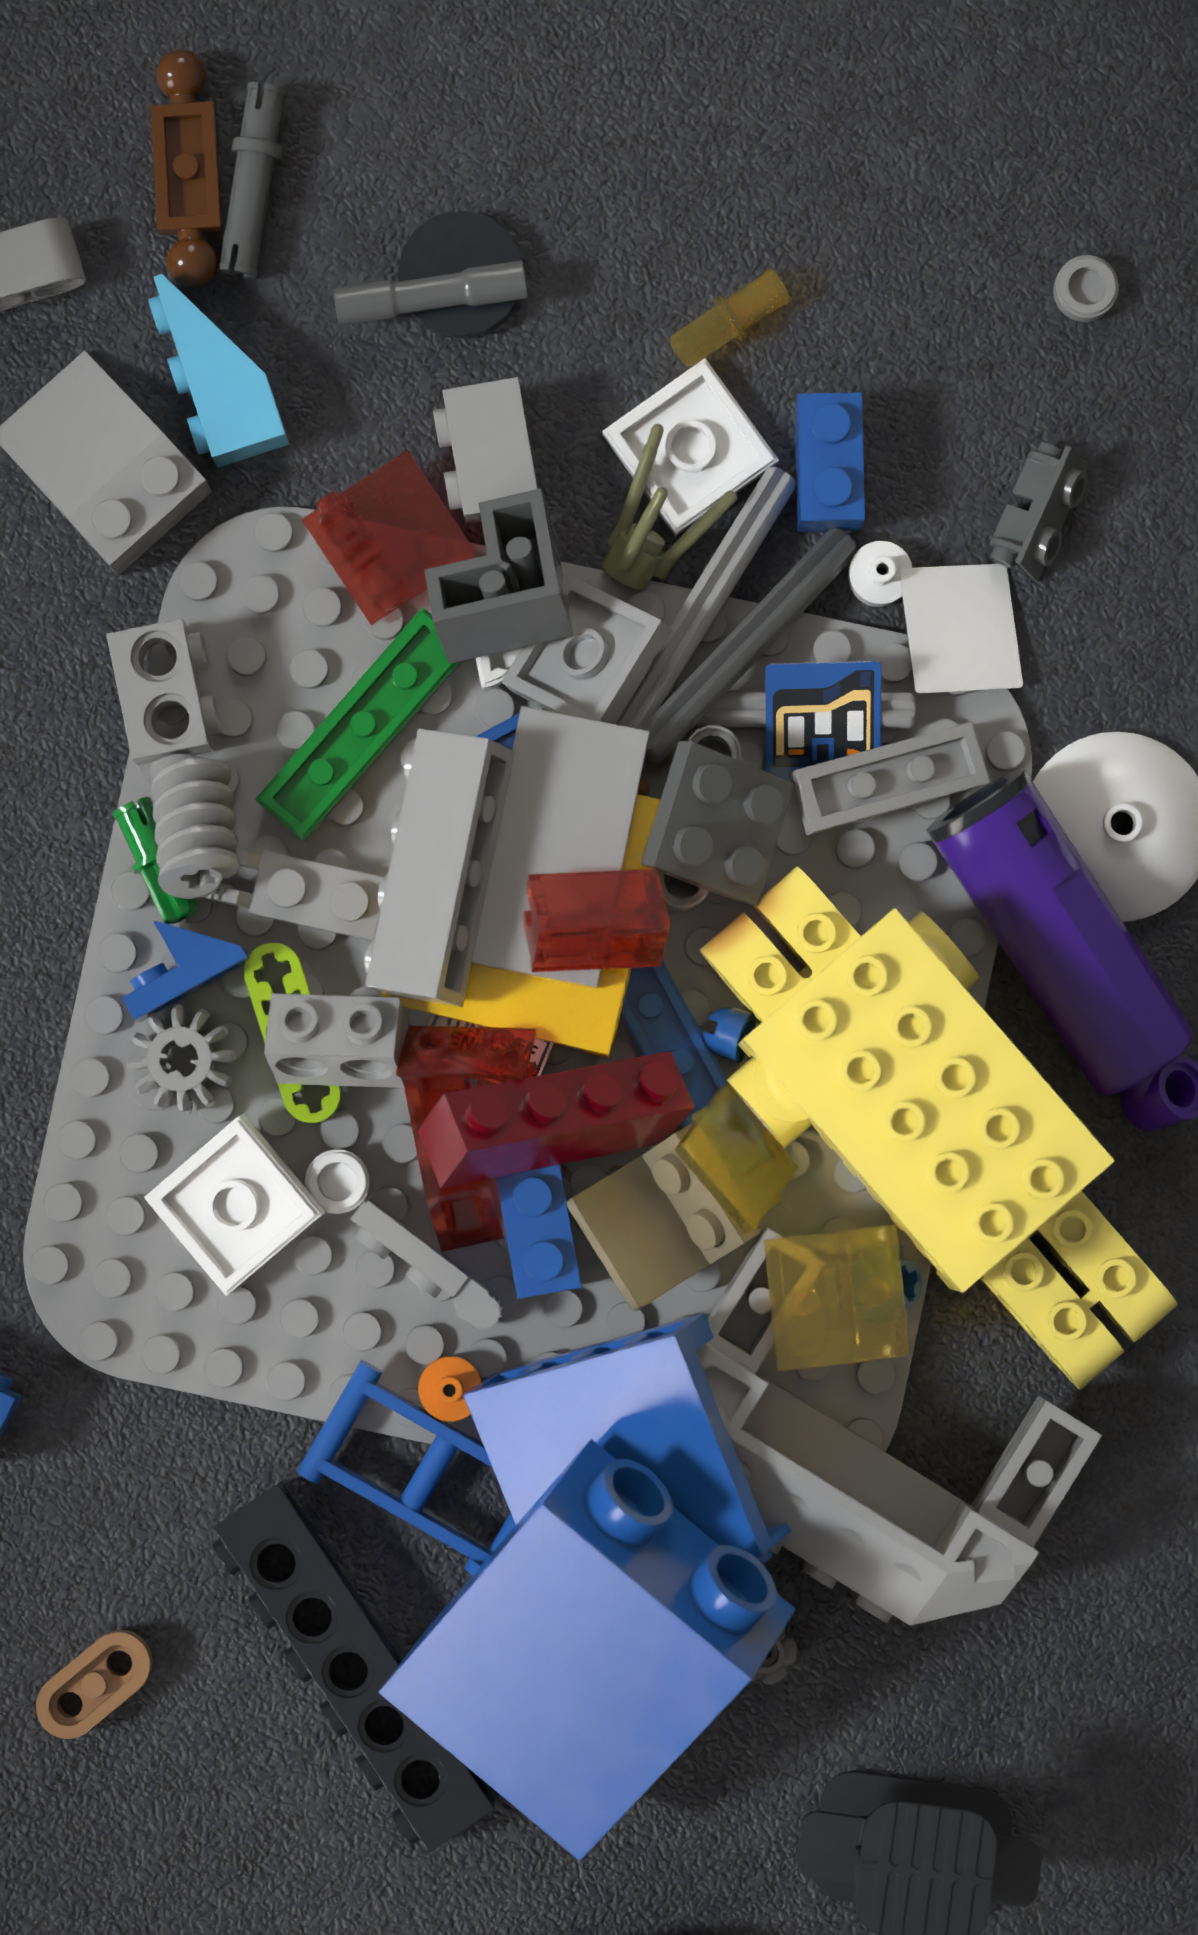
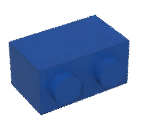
(829, 461)
(539, 1231)

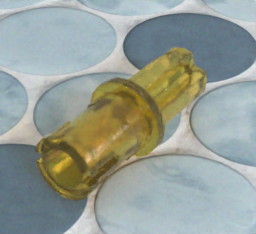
(729, 318)

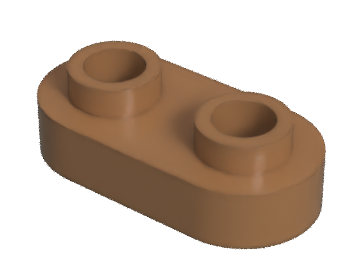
(95, 1683)

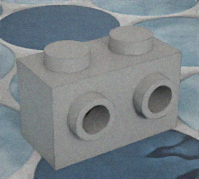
(488, 444)

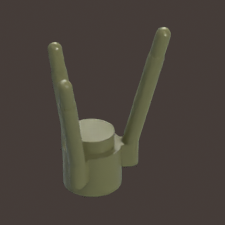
(636, 548)

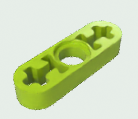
(262, 992)

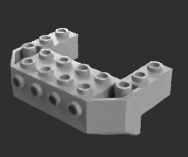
(859, 1509)

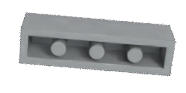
(438, 867)

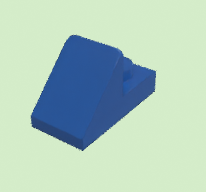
(199, 963)

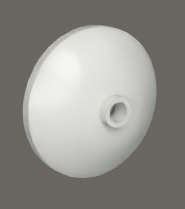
(1160, 794)

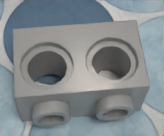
(146, 695)
(336, 1040)

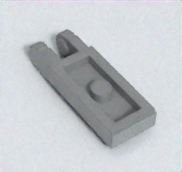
(307, 894)
(430, 1267)

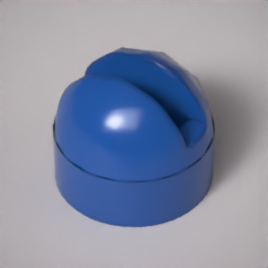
(731, 1029)

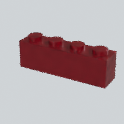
(554, 1118)

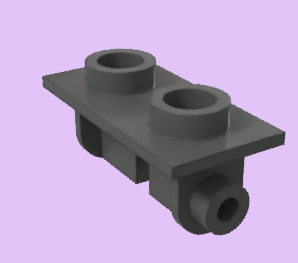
(1054, 484)

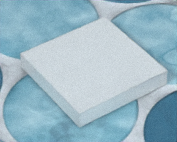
(703, 449)
(234, 1204)

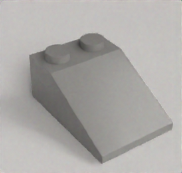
(102, 462)

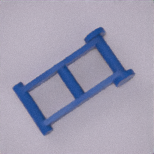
(426, 1477)

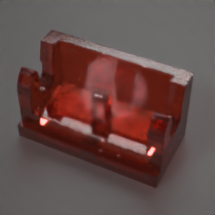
(595, 920)

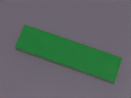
(359, 728)

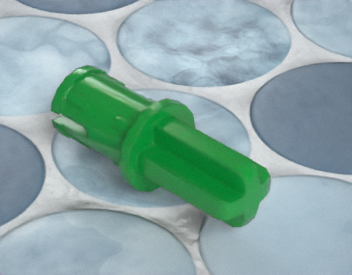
(139, 830)

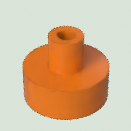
(432, 1382)

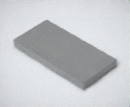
(561, 813)

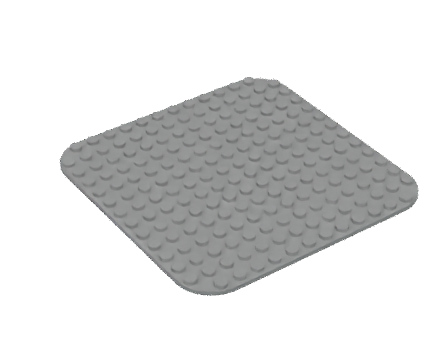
(111, 1272)

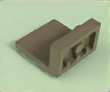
(655, 1223)

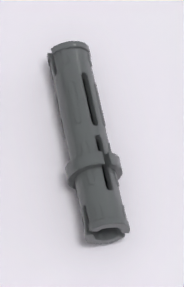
(252, 178)

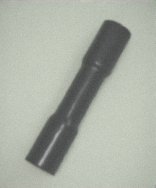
(470, 287)

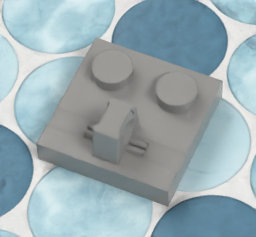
(598, 665)

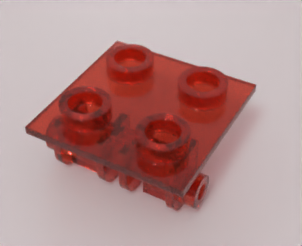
(386, 535)

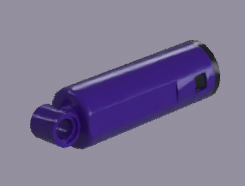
(1071, 949)

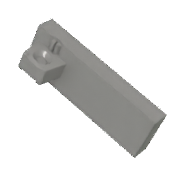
(889, 778)

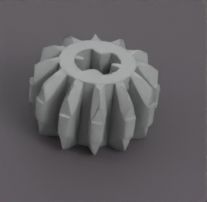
(186, 1039)

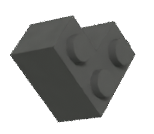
(508, 595)

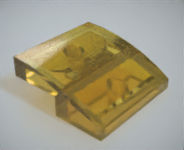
(837, 1297)

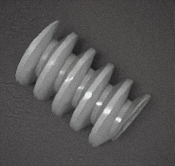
(193, 824)

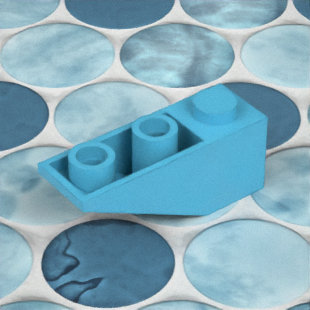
(228, 389)

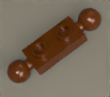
(186, 168)

